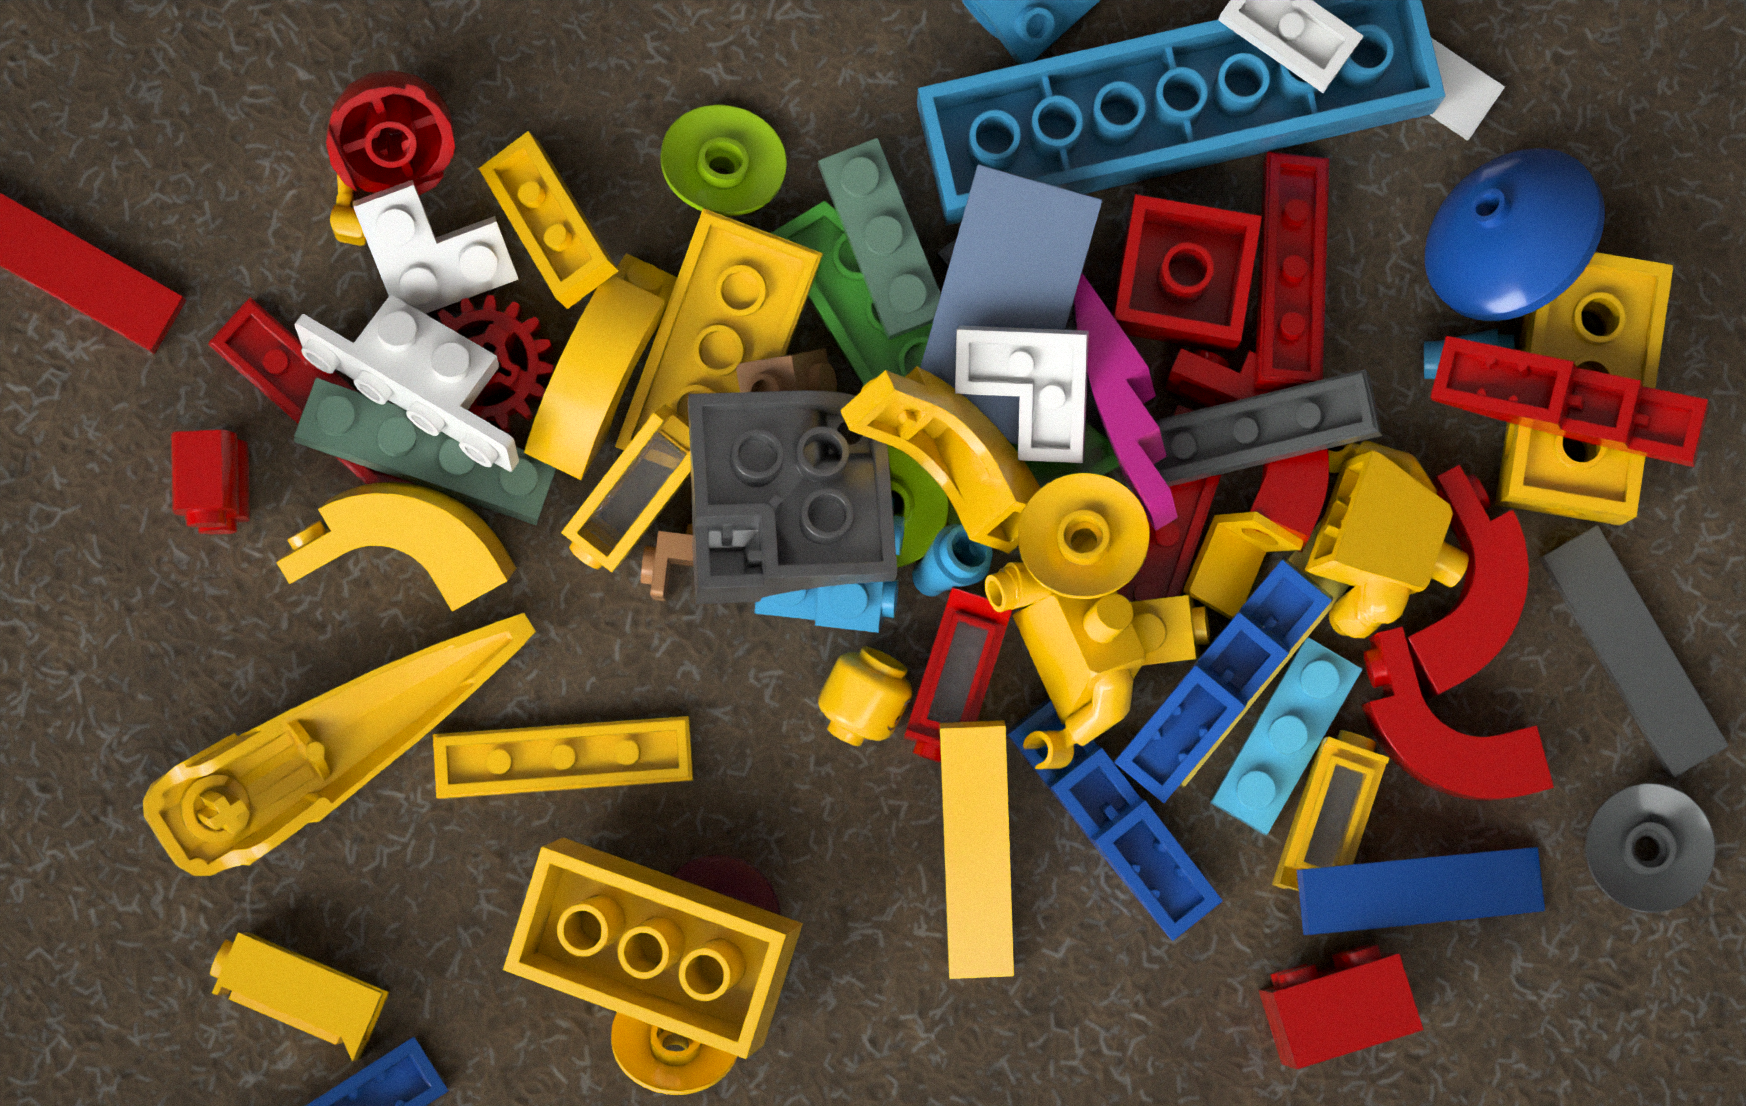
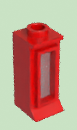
(956, 669)

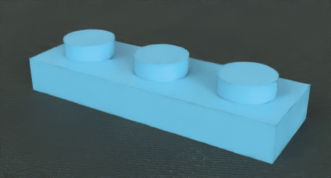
(1286, 736)

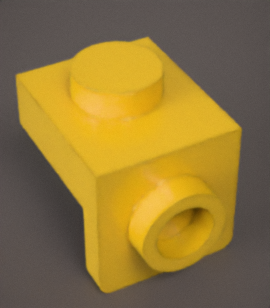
(1170, 628)

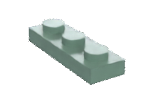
(882, 237)

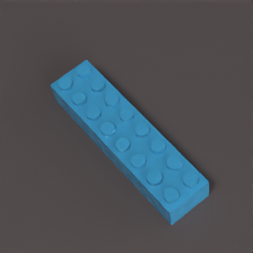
(1171, 104)

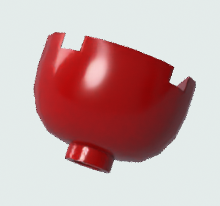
(390, 132)

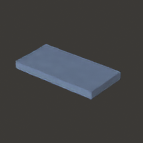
(1011, 269)

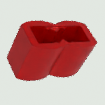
(210, 480)

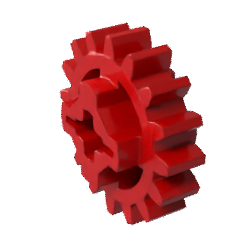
(500, 339)

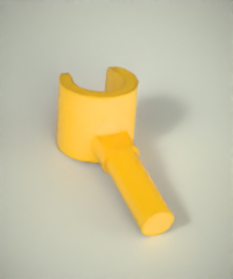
(344, 218)

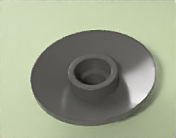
(1682, 848)

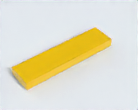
(563, 757)
(976, 849)

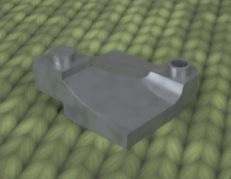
(785, 496)

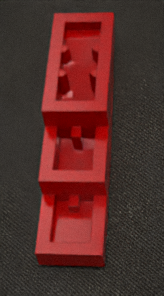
(1570, 401)

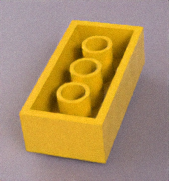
(652, 947)

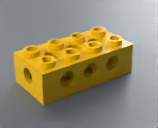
(1632, 305)

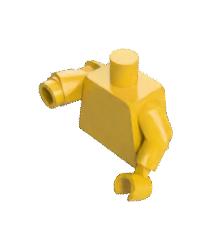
(1382, 537)
(1081, 653)

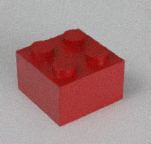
(1185, 273)
(1339, 1008)

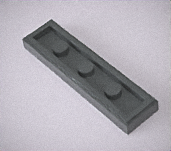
(1268, 428)
(1633, 652)

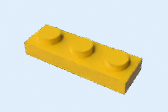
(548, 220)

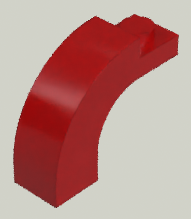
(1291, 487)
(1490, 594)
(1433, 752)

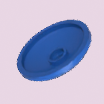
(1514, 234)

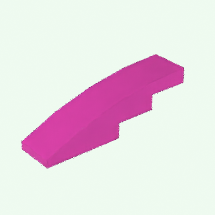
(1120, 389)

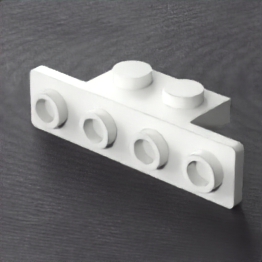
(420, 369)

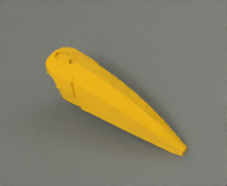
(301, 765)

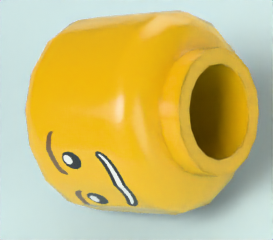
(865, 696)

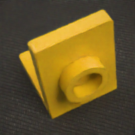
(1233, 558)

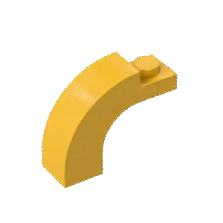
(598, 365)
(953, 445)
(420, 521)

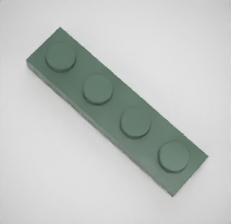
(389, 442)

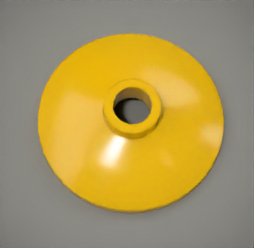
(1083, 507)
(644, 1058)

